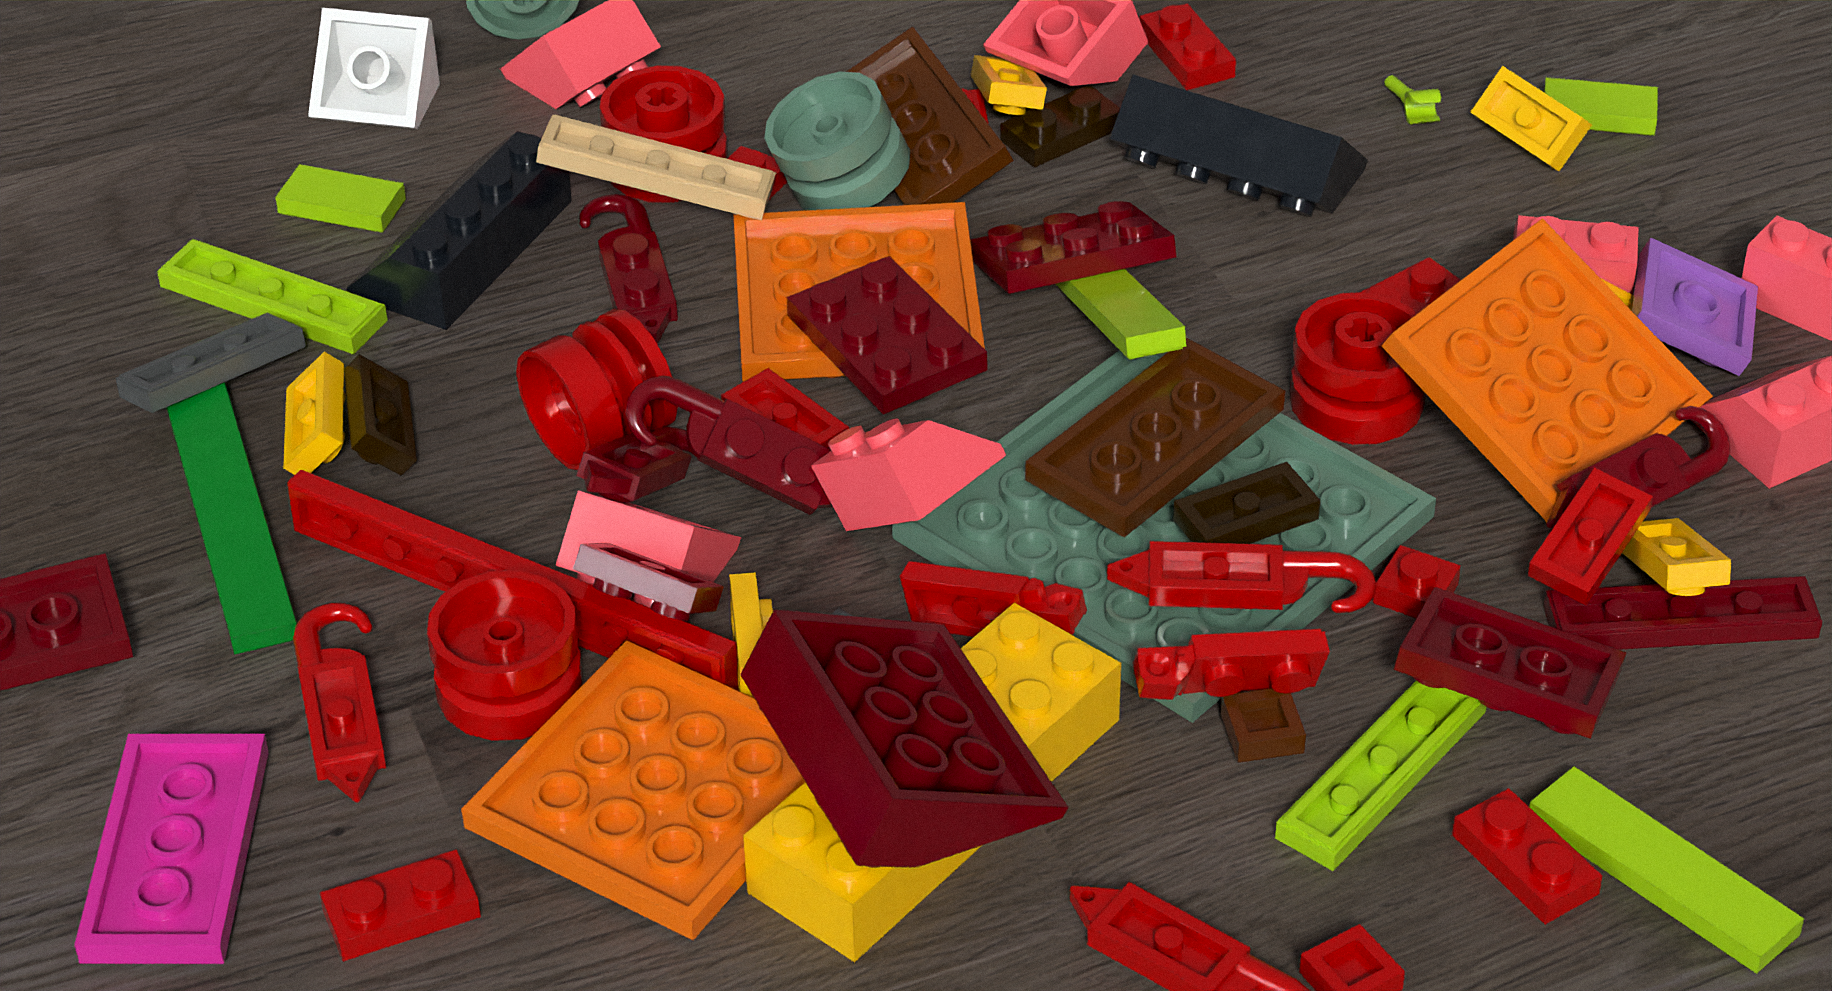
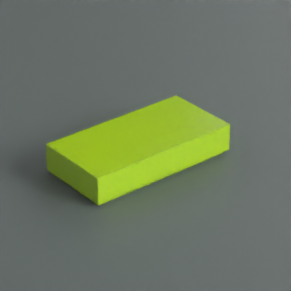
(1608, 105)
(340, 198)

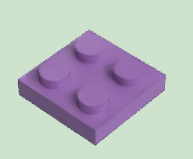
(1695, 306)

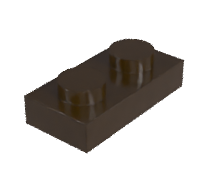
(1060, 126)
(379, 415)
(1248, 507)

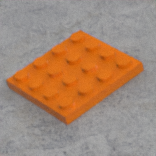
(813, 246)
(1543, 365)
(642, 789)

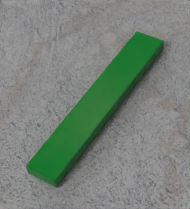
(231, 521)

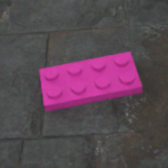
(173, 850)

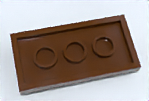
(945, 132)
(1154, 437)

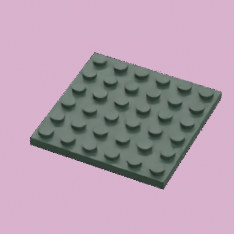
(1023, 531)

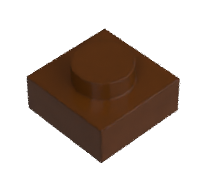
(1262, 725)

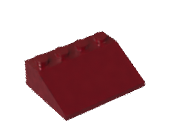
(896, 737)

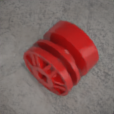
(582, 384)

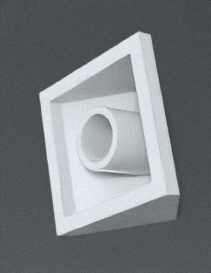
(374, 69)

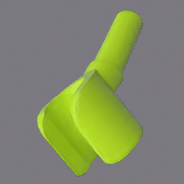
(1418, 104)

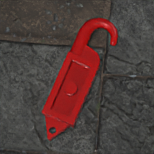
(1237, 575)
(338, 702)
(1171, 944)

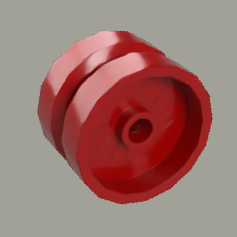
(667, 107)
(1343, 375)
(504, 653)

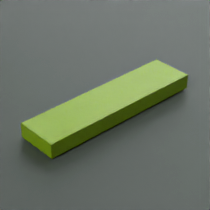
(258, 288)
(1126, 313)
(1377, 773)
(1668, 870)

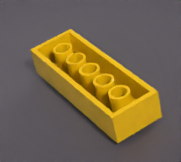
(1059, 702)

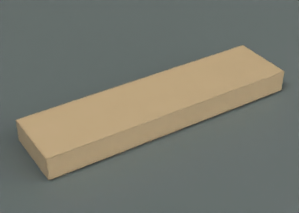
(656, 167)

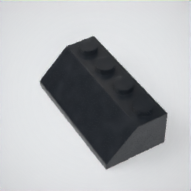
(1237, 146)
(468, 235)

